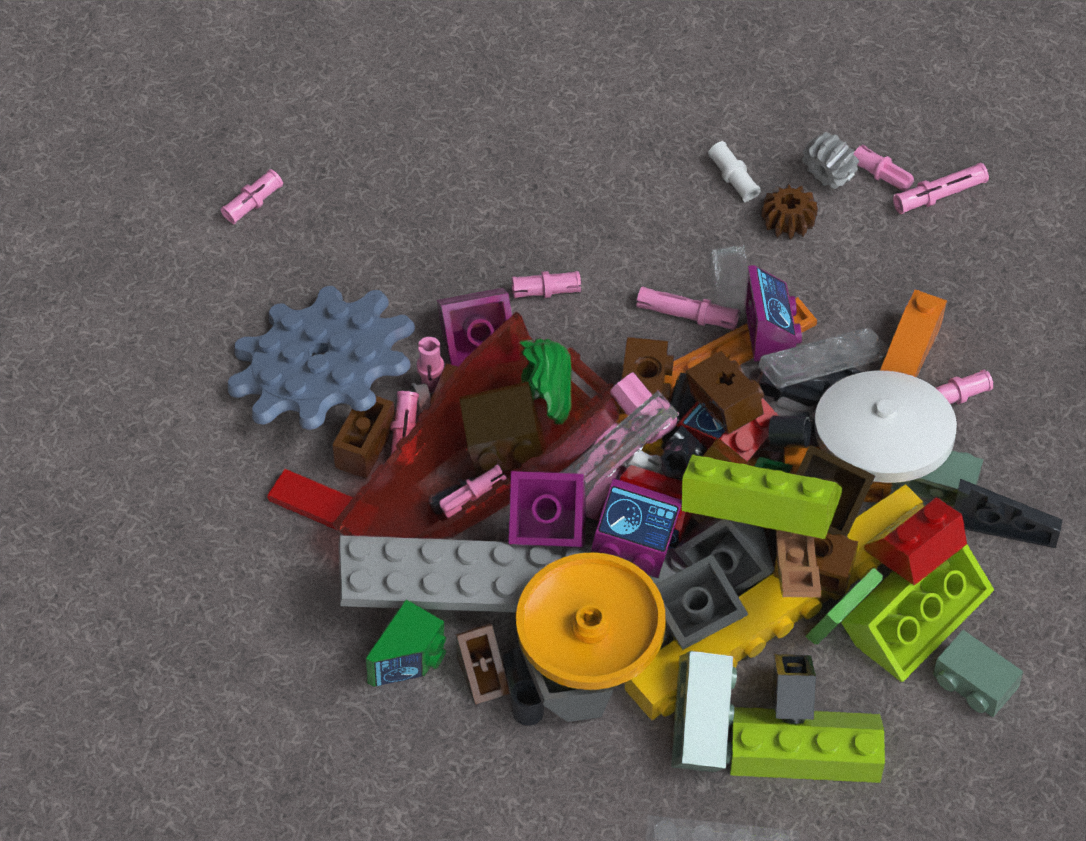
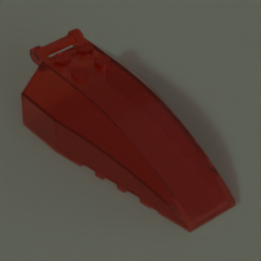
(438, 453)

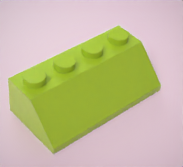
(759, 496)
(906, 622)
(826, 748)

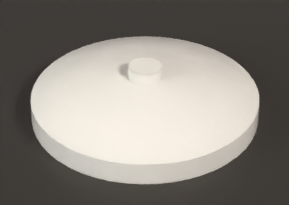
(886, 425)

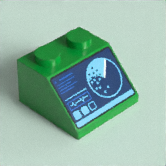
(407, 647)

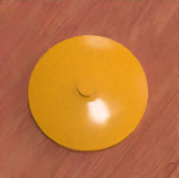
(590, 621)

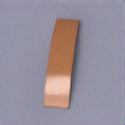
(797, 565)

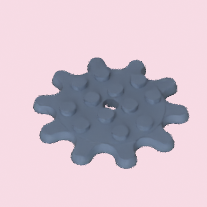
(355, 355)

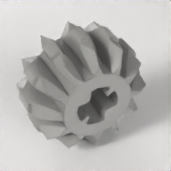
(830, 160)

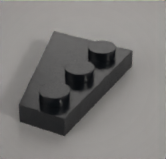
(1004, 517)

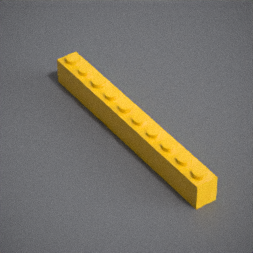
(767, 614)

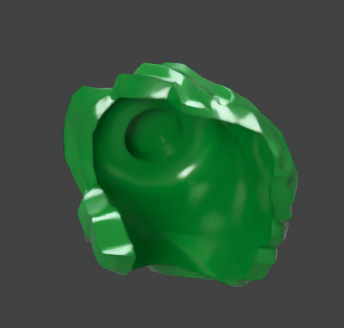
(549, 376)

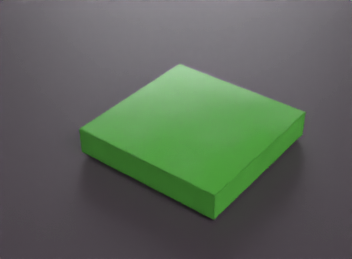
(844, 607)

